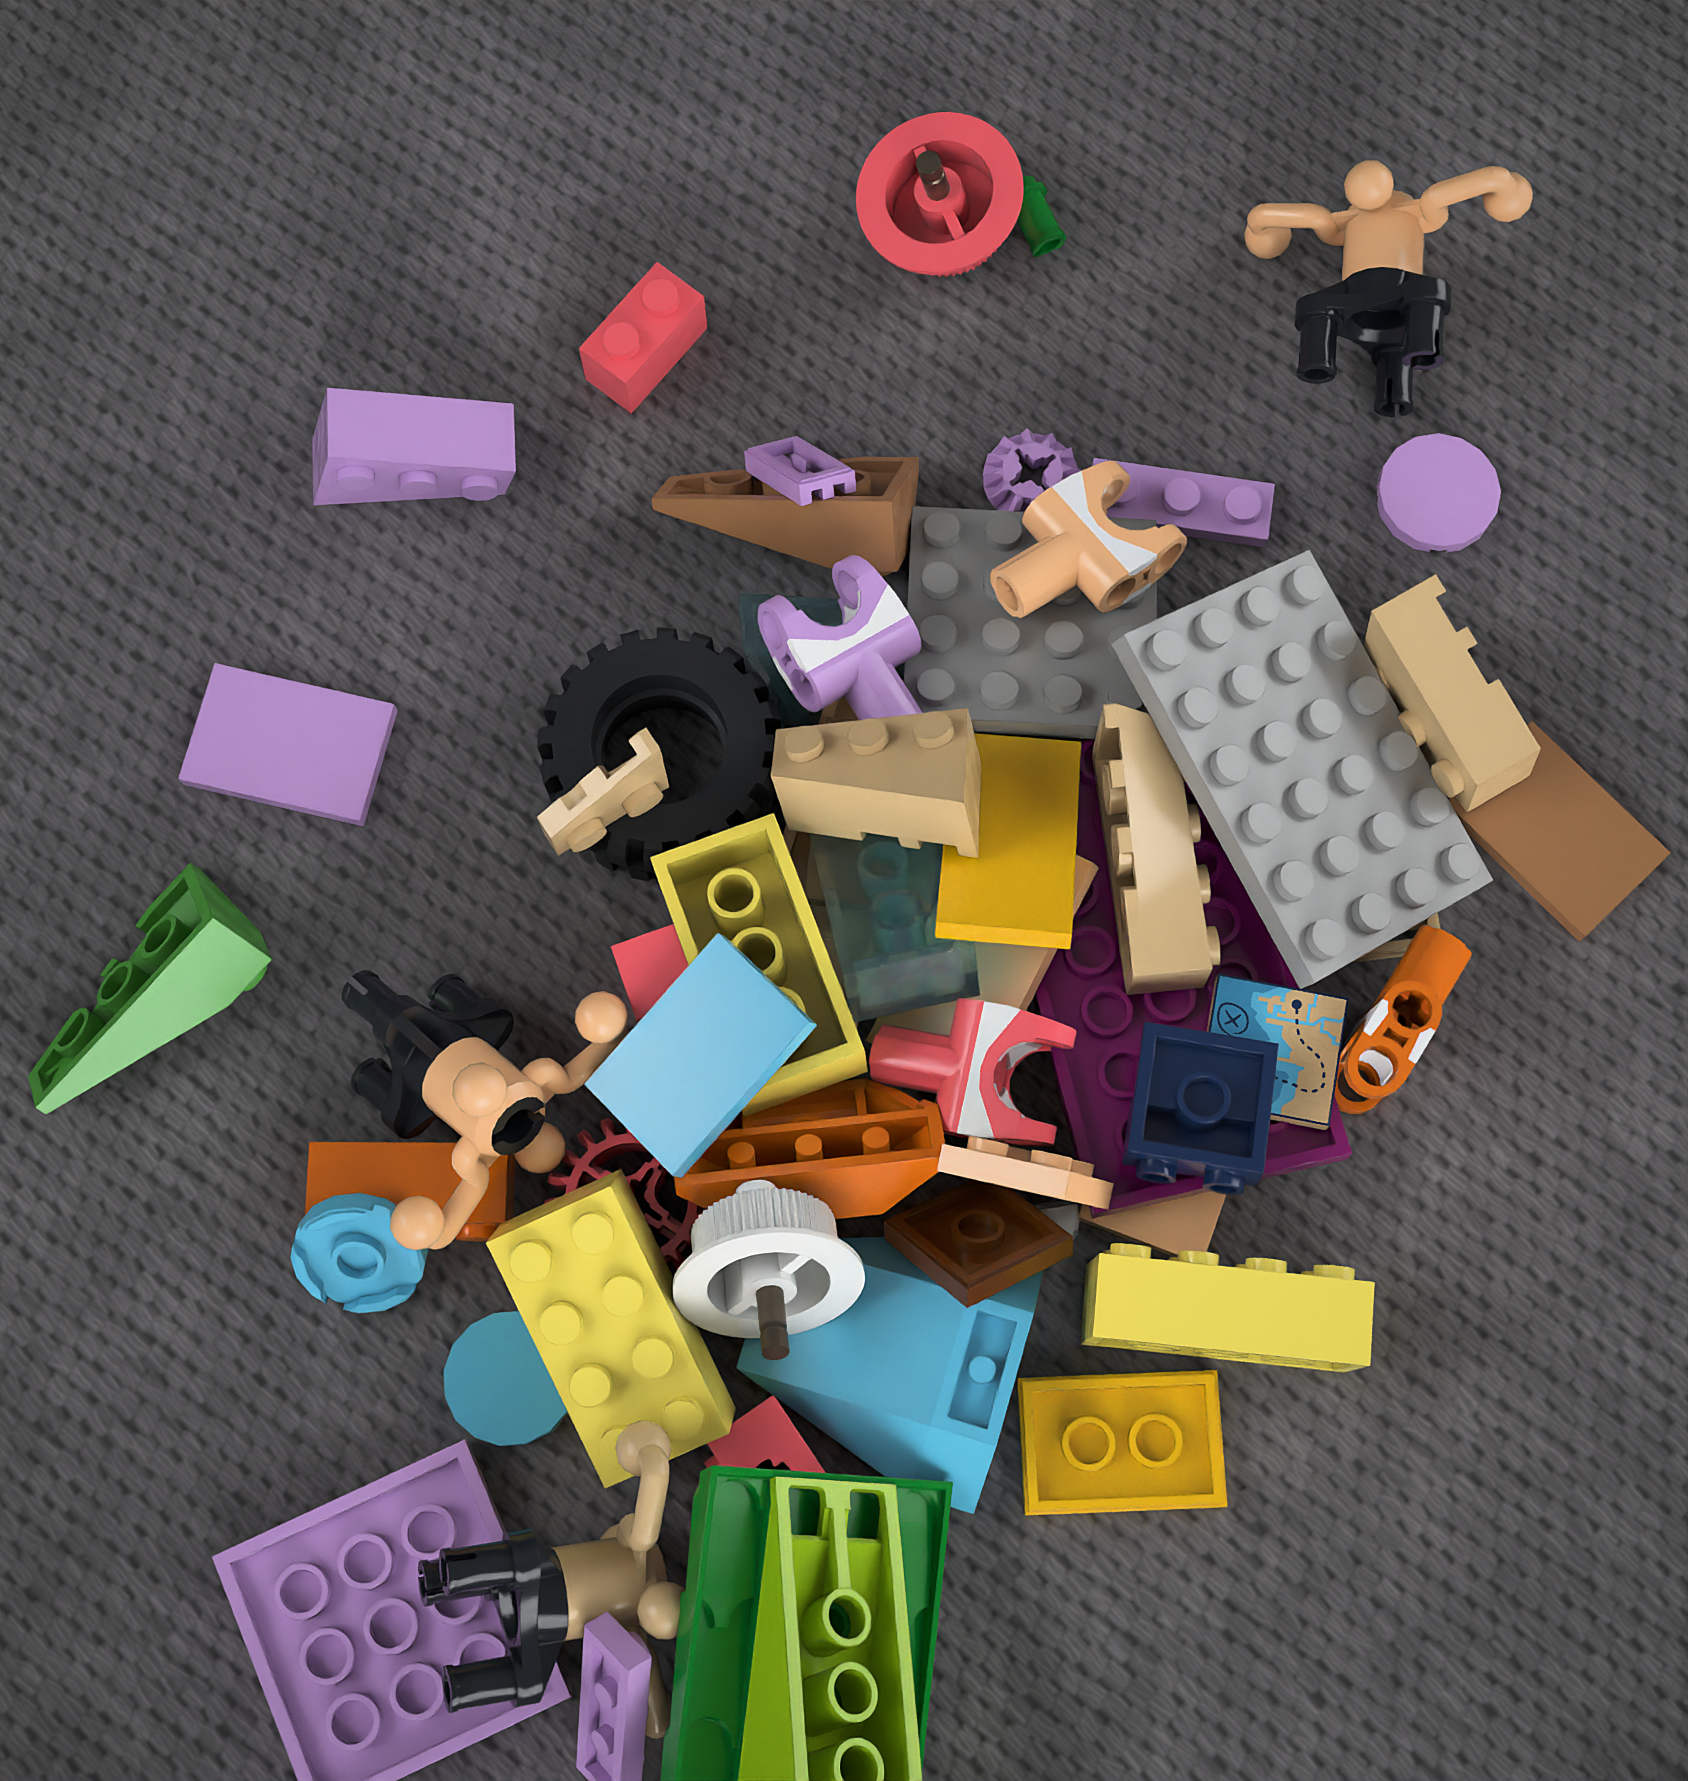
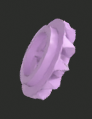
(1003, 469)

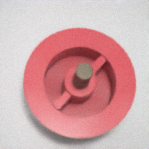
(940, 193)

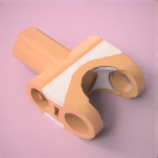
(1084, 547)

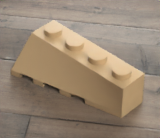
(1152, 857)

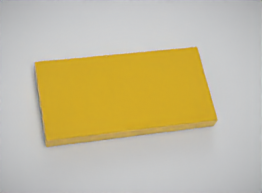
(1027, 848)

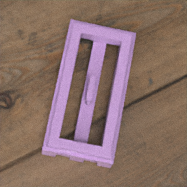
(803, 473)

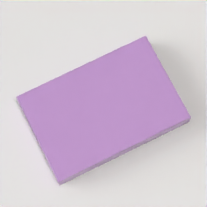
(288, 744)

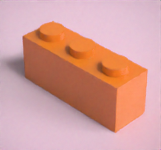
(407, 1171)

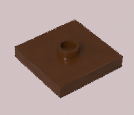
(978, 1240)

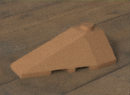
(863, 523)

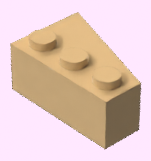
(1445, 704)
(883, 777)

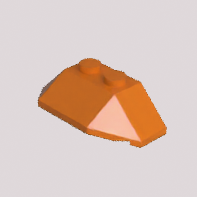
(845, 1144)

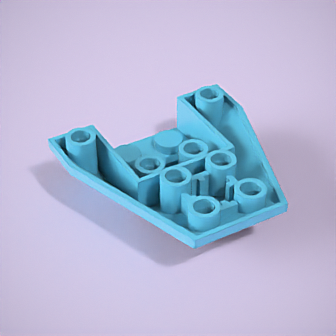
(907, 1372)

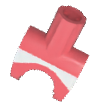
(972, 1068)

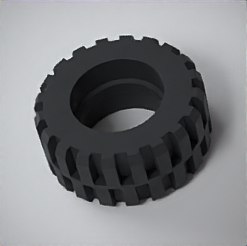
(649, 677)

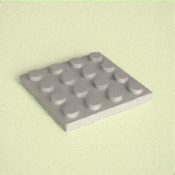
(1010, 672)

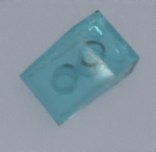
(884, 924)

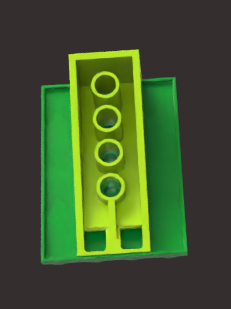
(807, 1627)

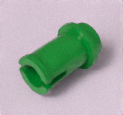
(1038, 220)

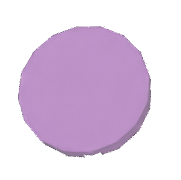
(1438, 493)

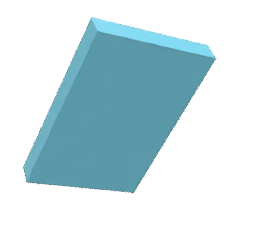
(700, 1055)

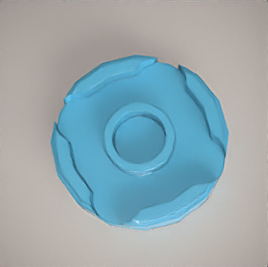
(351, 1255)
(501, 1383)

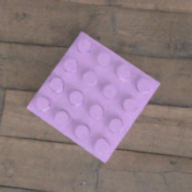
(344, 1630)

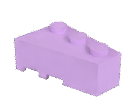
(410, 448)

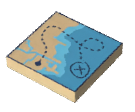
(1308, 1034)

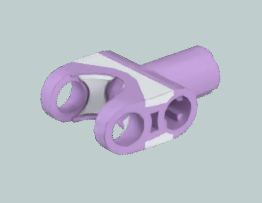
(846, 659)

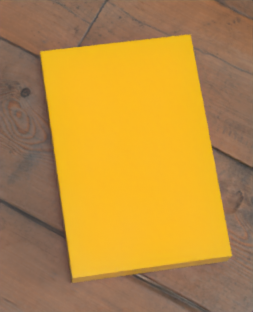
(1121, 1442)

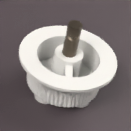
(767, 1267)

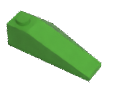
(184, 971)

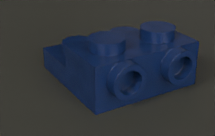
(1200, 1108)

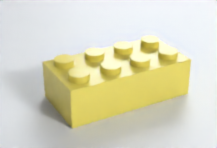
(752, 895)
(1228, 1312)
(609, 1322)

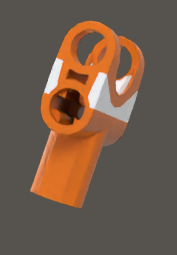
(1402, 1019)

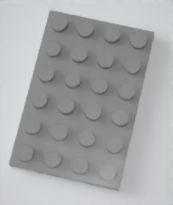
(1302, 766)

